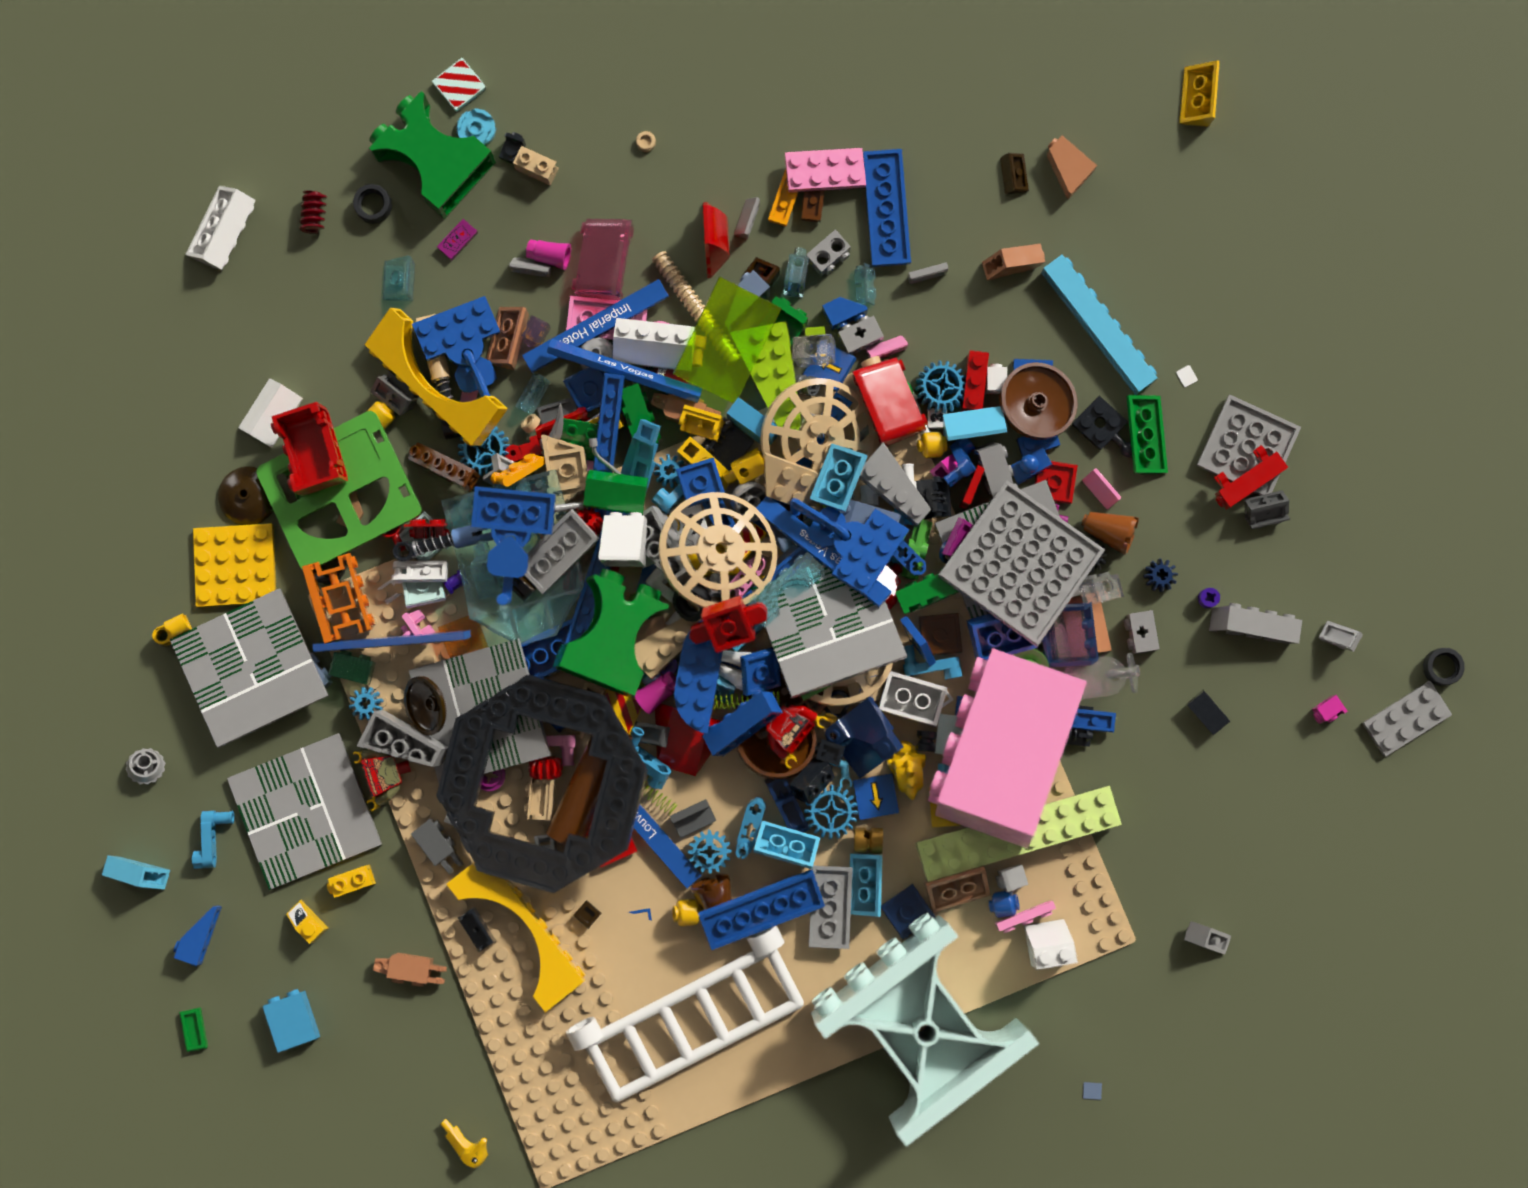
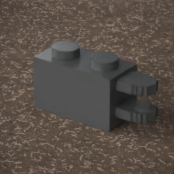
(437, 844)

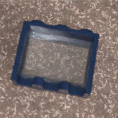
(1072, 637)

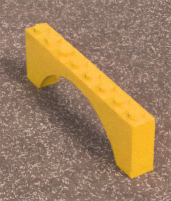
(393, 346)
(557, 972)

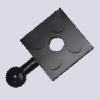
(1102, 436)

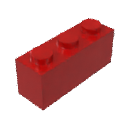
(975, 380)

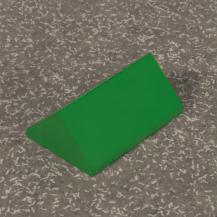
(615, 492)

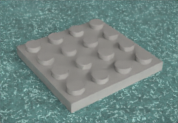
(1238, 433)

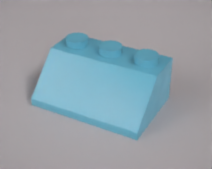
(787, 844)

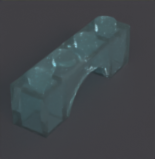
(803, 572)

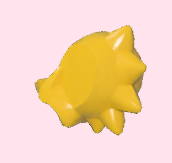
(908, 769)

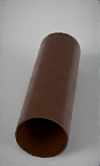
(580, 798)

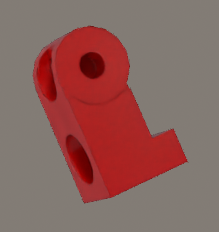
(517, 453)

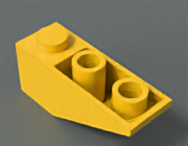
(693, 452)

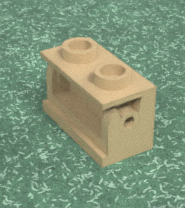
(535, 165)
(541, 799)

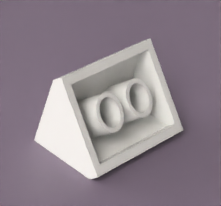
(270, 402)

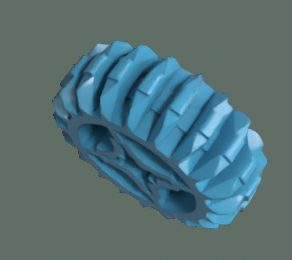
(933, 385)
(480, 458)
(831, 829)

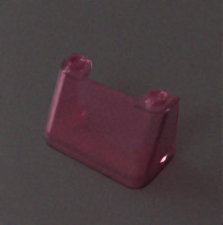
(603, 258)

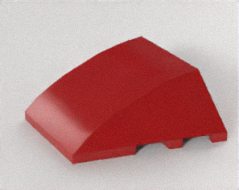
(716, 238)
(685, 746)

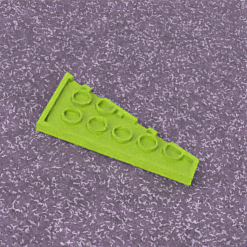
(775, 373)

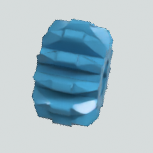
(667, 465)
(369, 696)

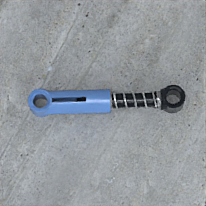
(458, 538)

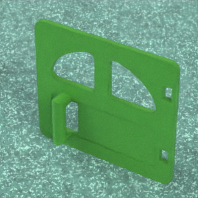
(364, 463)

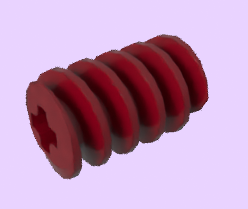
(312, 212)

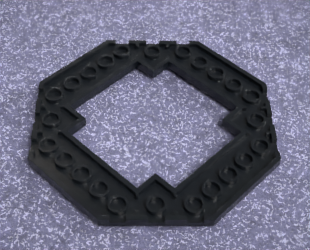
(616, 801)

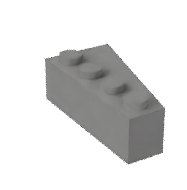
(993, 459)
(892, 484)
(655, 523)
(1256, 624)
(399, 739)

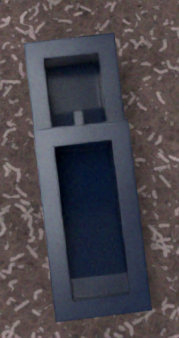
(787, 804)

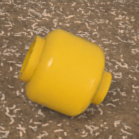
(384, 413)
(932, 444)
(686, 912)

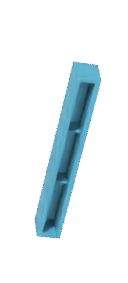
(1099, 324)

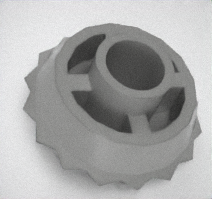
(145, 766)

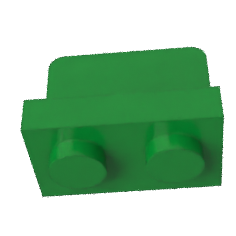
(794, 317)

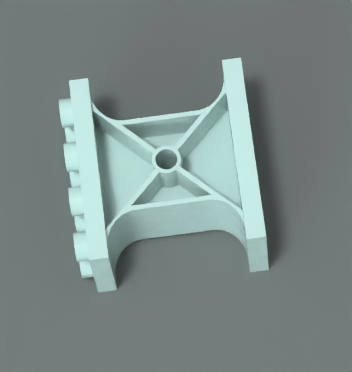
(898, 997)

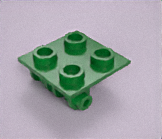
(579, 433)

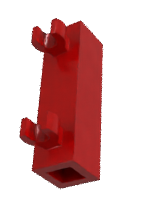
(1251, 480)

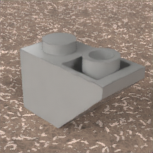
(1011, 878)

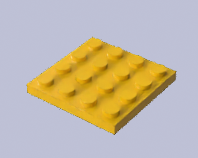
(233, 564)

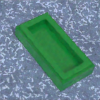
(193, 1029)

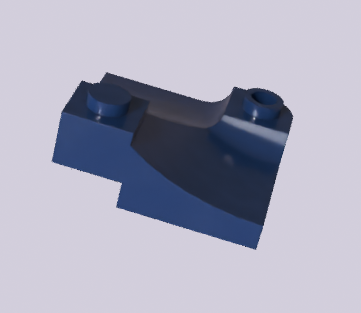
(866, 737)

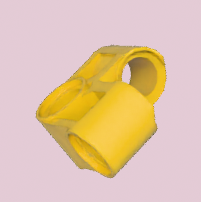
(173, 628)

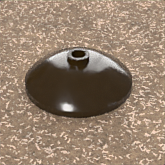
(248, 509)
(425, 705)

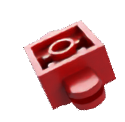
(728, 623)

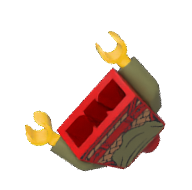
(382, 775)

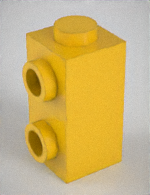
(351, 881)

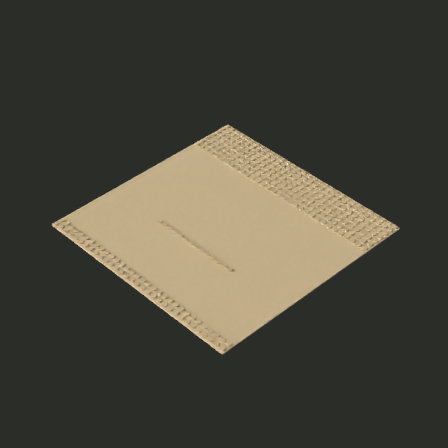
(633, 961)

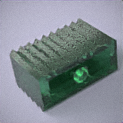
(351, 667)

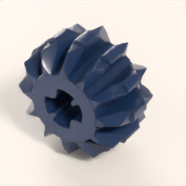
(1163, 569)

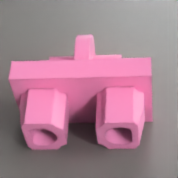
(412, 620)

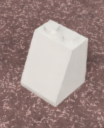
(623, 540)
(1050, 944)

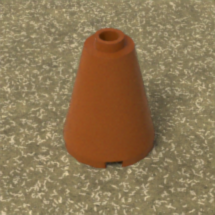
(1112, 529)

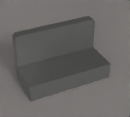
(693, 818)

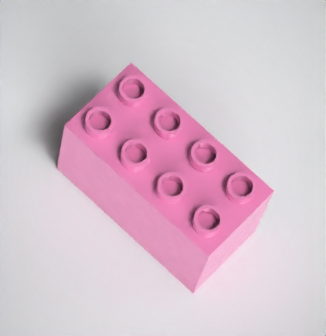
(1006, 747)

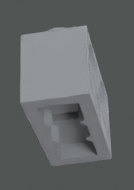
(824, 249)

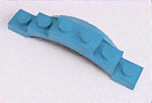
(642, 451)

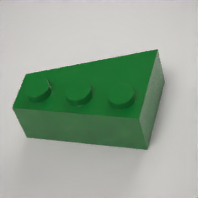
(635, 408)
(924, 593)

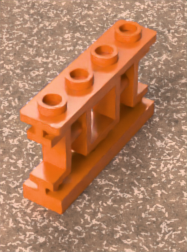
(321, 602)

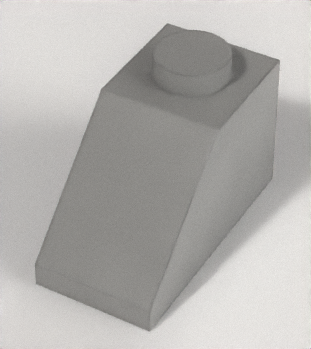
(1207, 937)

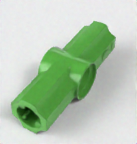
(919, 544)

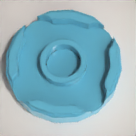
(477, 124)

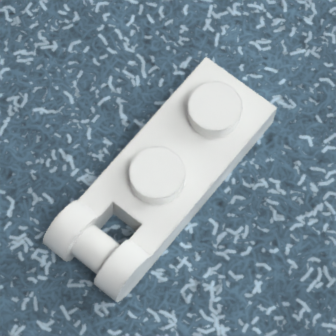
(420, 571)

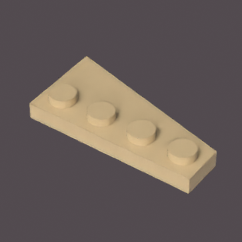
(662, 647)

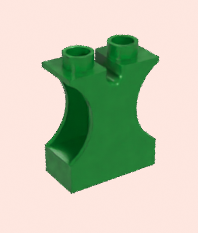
(446, 163)
(607, 647)

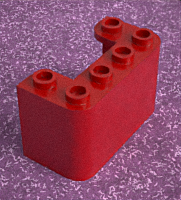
(311, 448)

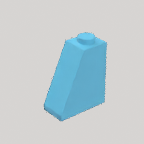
(135, 872)

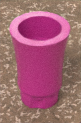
(549, 252)
(656, 692)

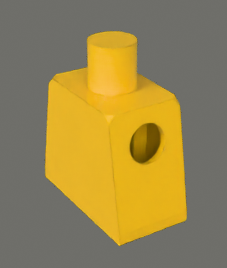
(752, 461)

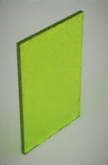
(727, 340)

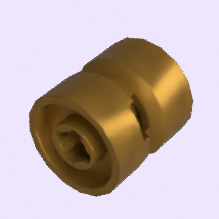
(868, 840)

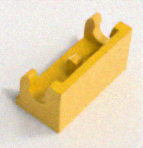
(701, 423)

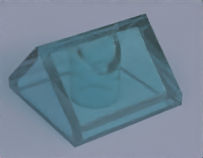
(399, 279)

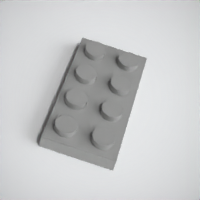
(559, 551)
(1407, 718)
(832, 923)

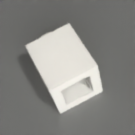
(995, 378)

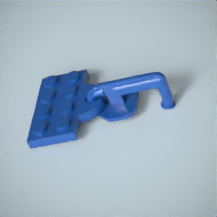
(459, 333)
(511, 514)
(864, 553)

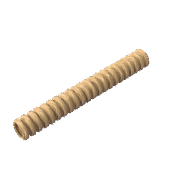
(679, 284)

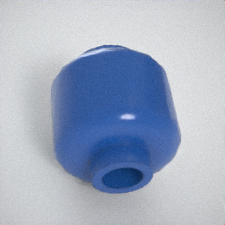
(1004, 904)

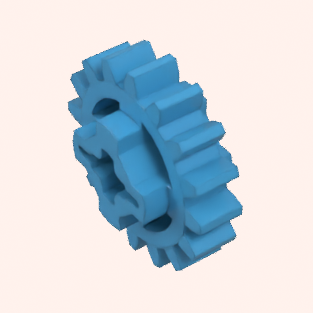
(709, 860)

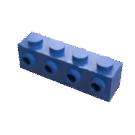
(742, 723)

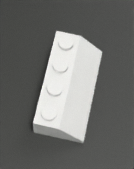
(221, 227)
(649, 343)

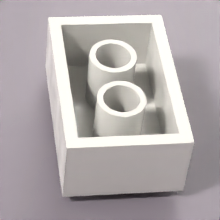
(912, 699)

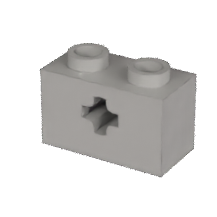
(854, 344)
(1145, 622)

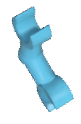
(844, 771)

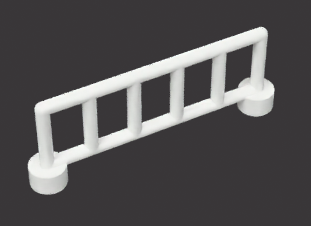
(588, 1033)

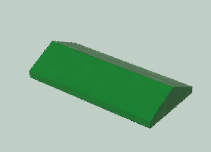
(1147, 434)

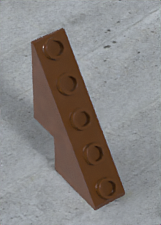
(444, 466)

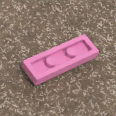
(1026, 916)

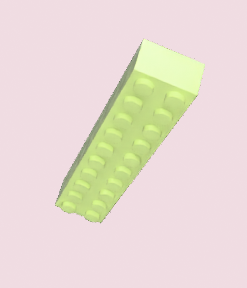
(1058, 823)

